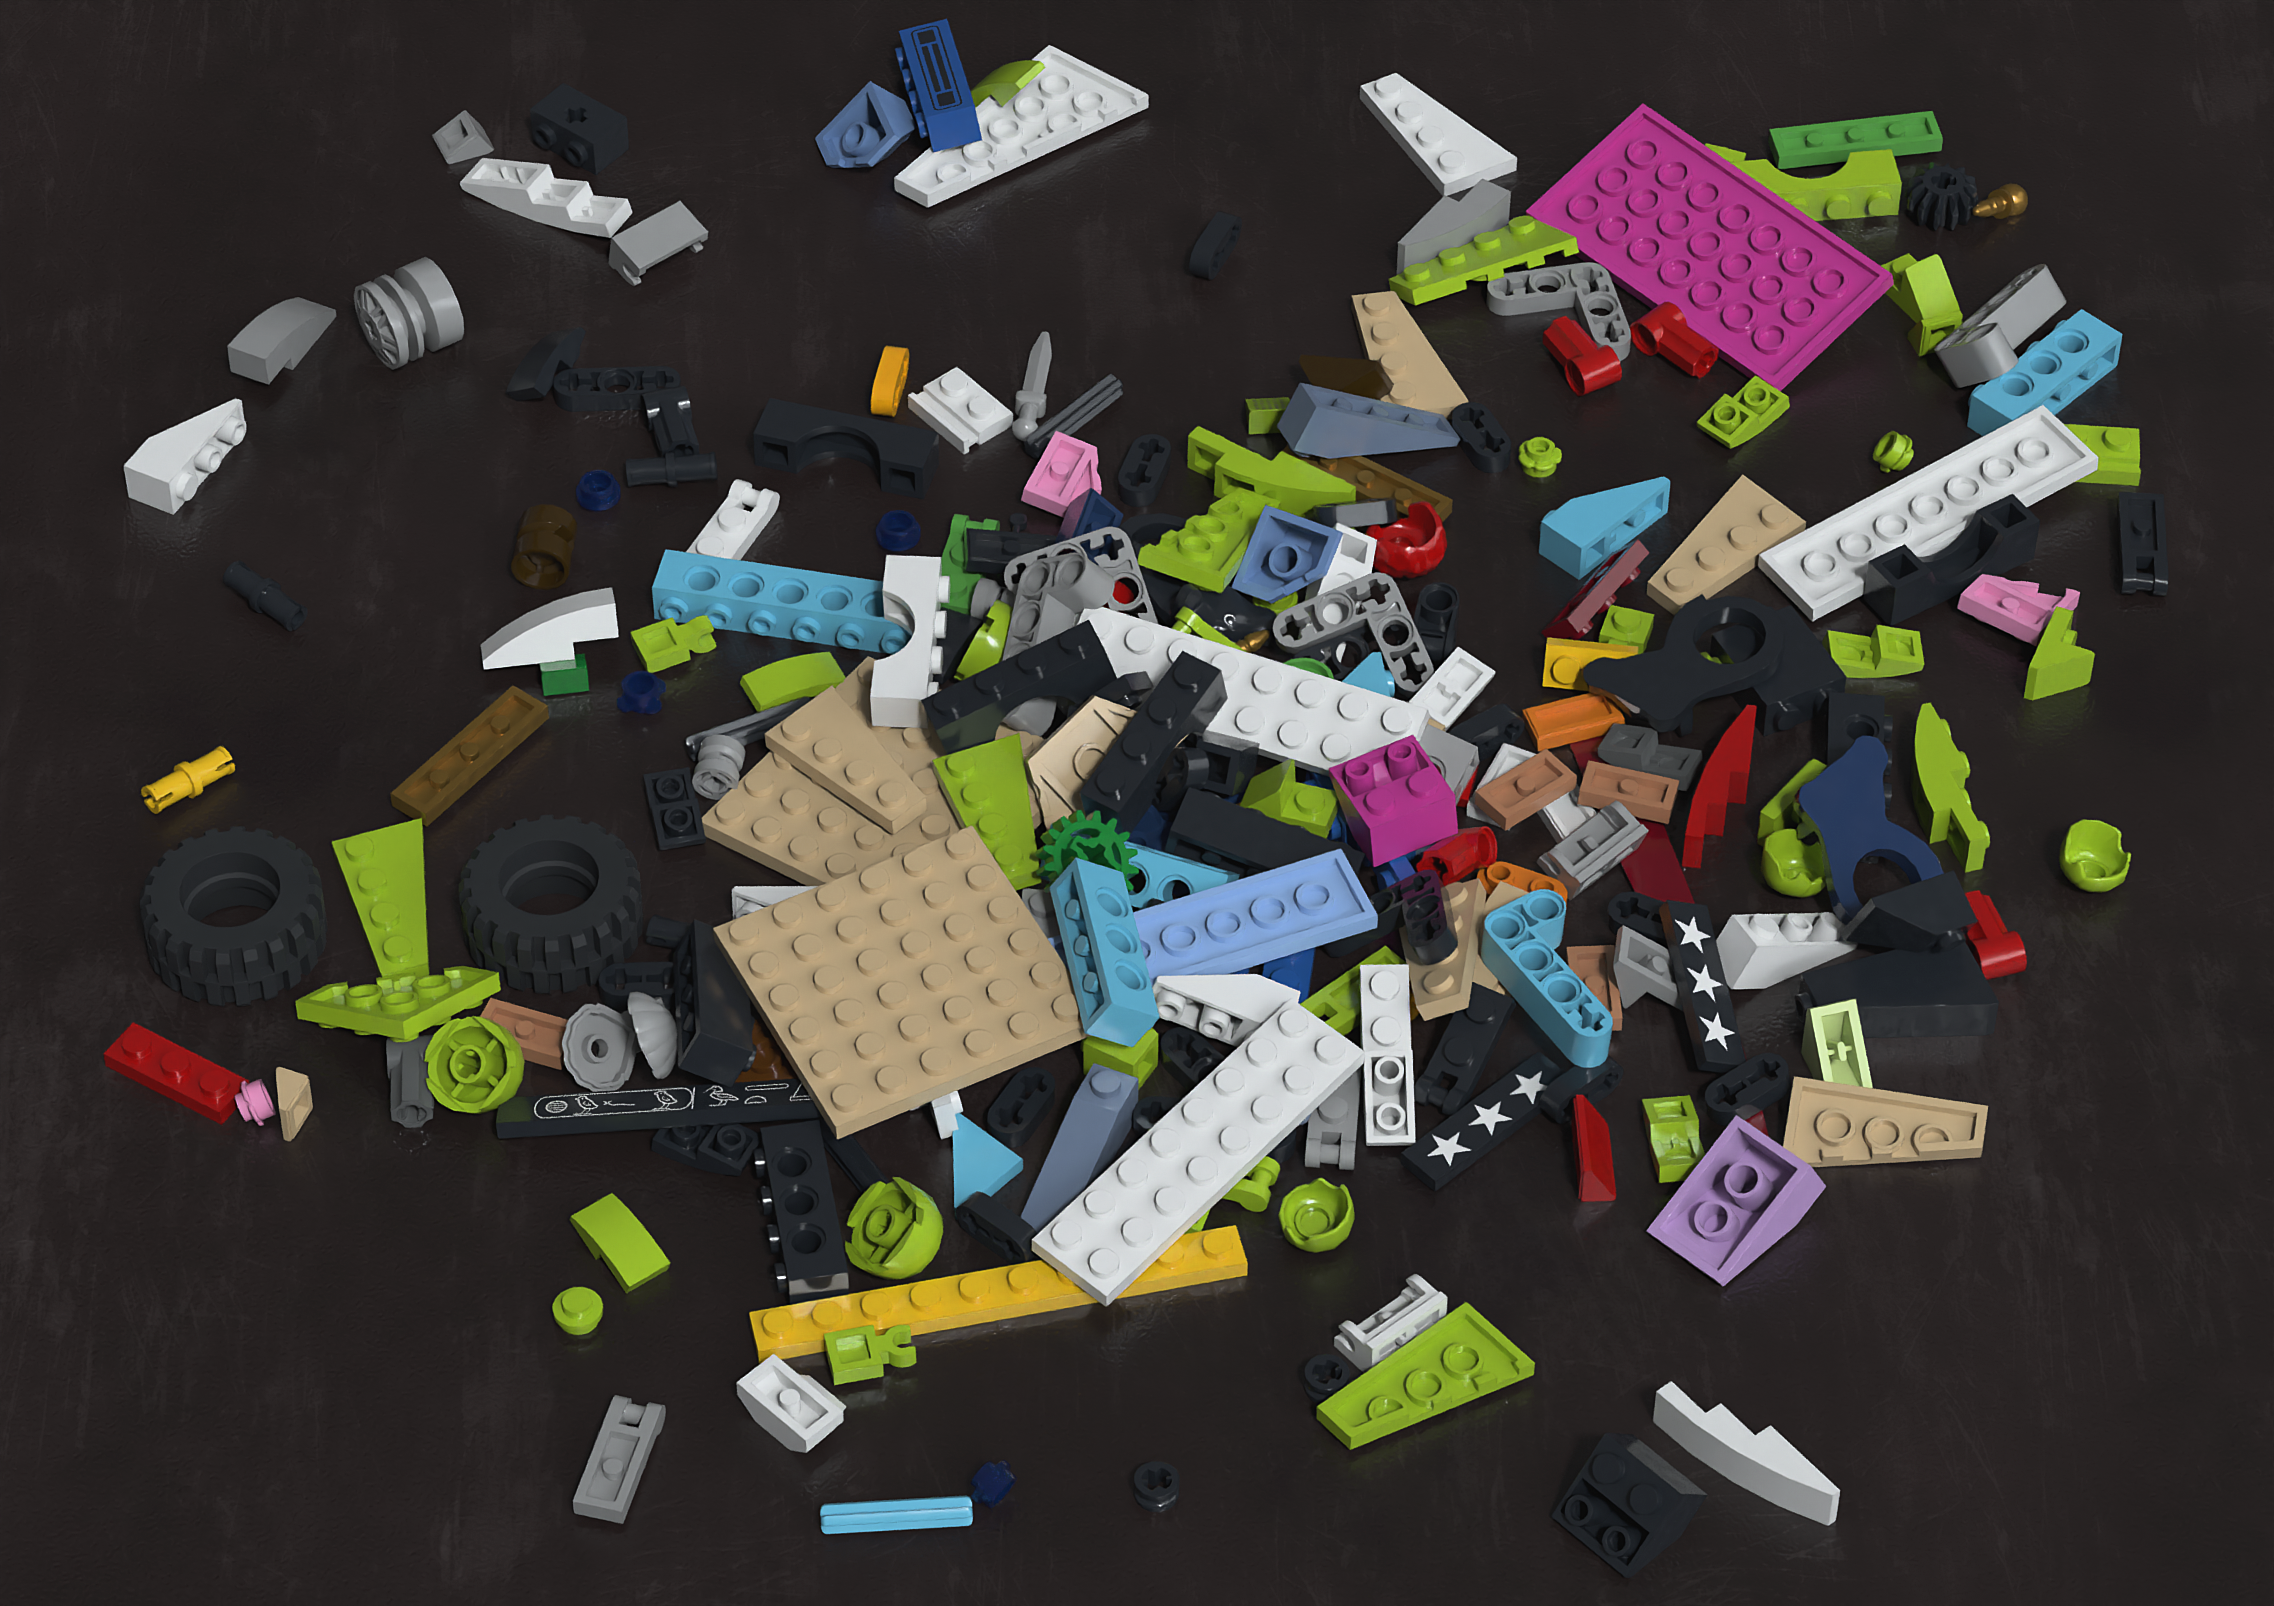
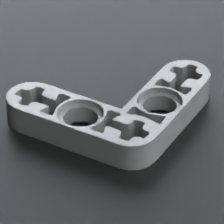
(1572, 292)
(1123, 567)
(1376, 616)

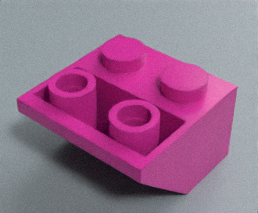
(1394, 800)

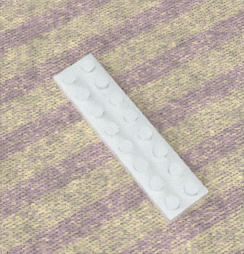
(1926, 509)
(1268, 702)
(1197, 1152)

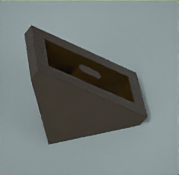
(1347, 375)

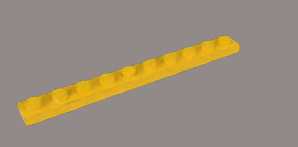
(984, 1296)

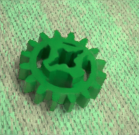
(1102, 847)

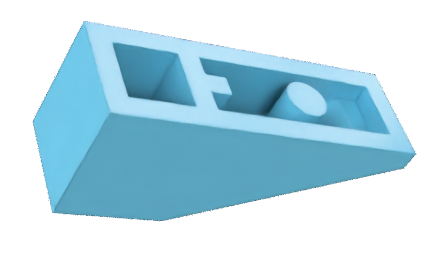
(1597, 524)

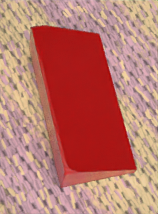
(1592, 1153)

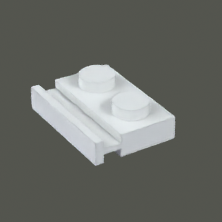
(960, 410)

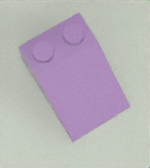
(1736, 1202)

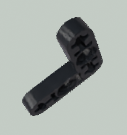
(1422, 906)

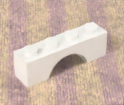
(912, 600)

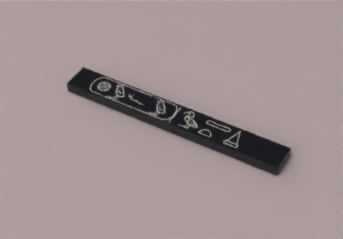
(654, 1108)

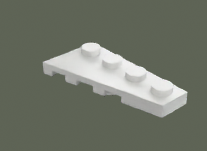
(1435, 138)

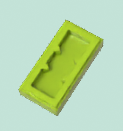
(1780, 811)

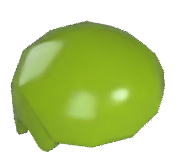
(2093, 856)
(1792, 865)
(1317, 1216)

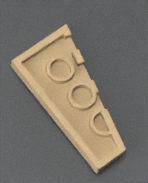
(1405, 354)
(1724, 545)
(1448, 984)

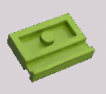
(2117, 453)

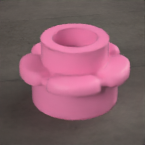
(255, 1102)

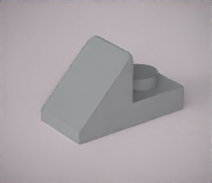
(1643, 968)

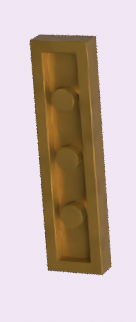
(1379, 482)
(469, 755)

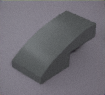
(1639, 750)

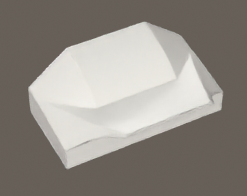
(789, 1404)

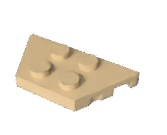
(1072, 755)

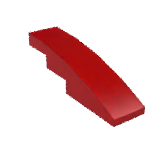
(1721, 782)

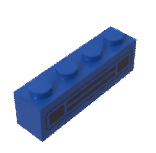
(937, 86)

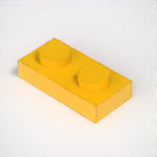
(1568, 658)

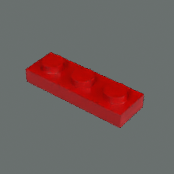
(175, 1072)

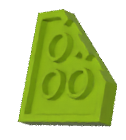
(399, 1003)

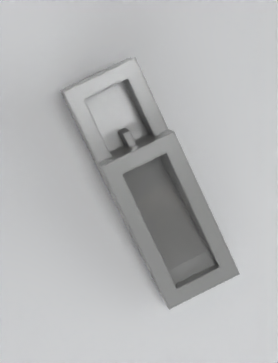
(1455, 223)
(278, 338)

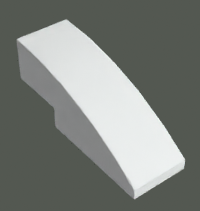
(551, 629)

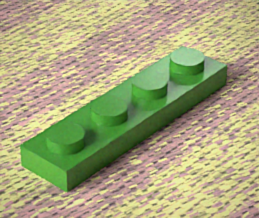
(1835, 140)

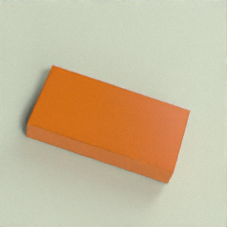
(1571, 720)

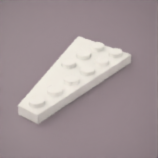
(1048, 113)

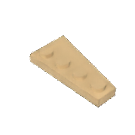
(847, 759)
(1874, 1126)

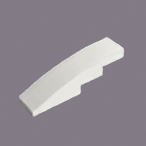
(537, 195)
(1755, 1462)

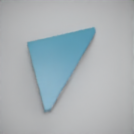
(980, 1162)

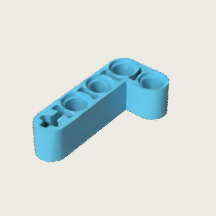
(1521, 955)

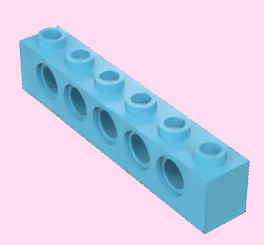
(776, 602)

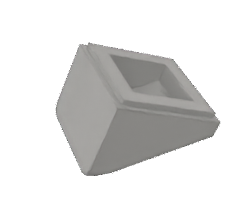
(462, 139)

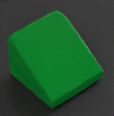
(564, 676)

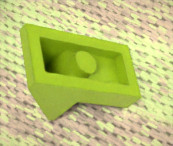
(1921, 287)
(2057, 661)
(1292, 802)

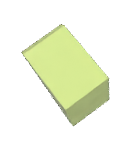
(1835, 1044)

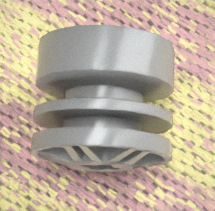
(409, 313)

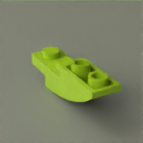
(1284, 478)
(1939, 791)

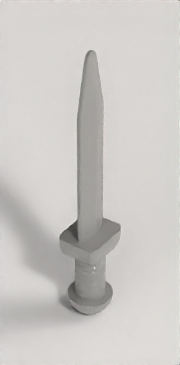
(1031, 400)

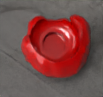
(1410, 544)

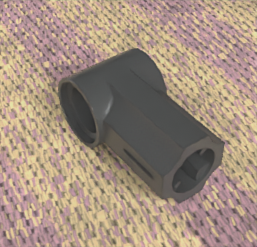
(410, 1097)

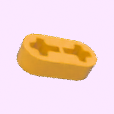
(889, 381)

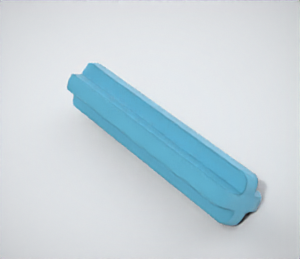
(896, 1514)

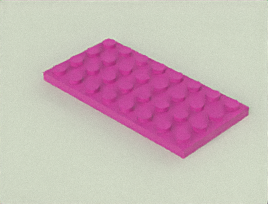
(1715, 243)

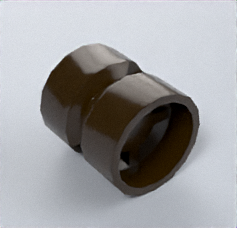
(544, 547)

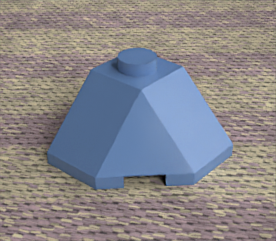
(866, 129)
(1285, 555)

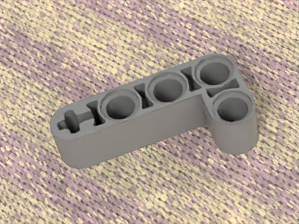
(1986, 340)
(1045, 606)

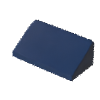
(1085, 515)

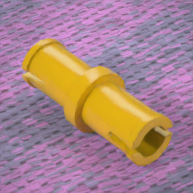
(188, 779)

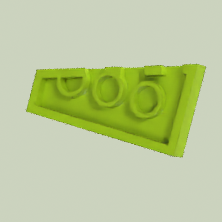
(1483, 259)
(991, 794)
(388, 894)

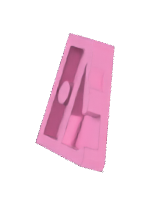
(1062, 474)
(2014, 606)

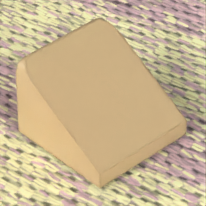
(293, 1100)

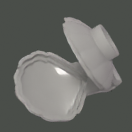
(618, 1036)

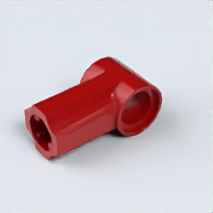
(1667, 332)
(1584, 362)
(1460, 854)
(1993, 947)

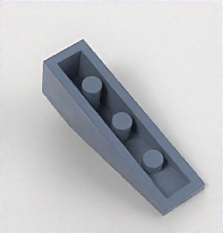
(1350, 425)
(1085, 1143)

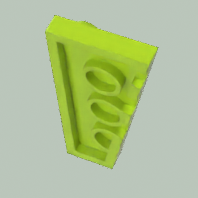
(1210, 544)
(1429, 1375)

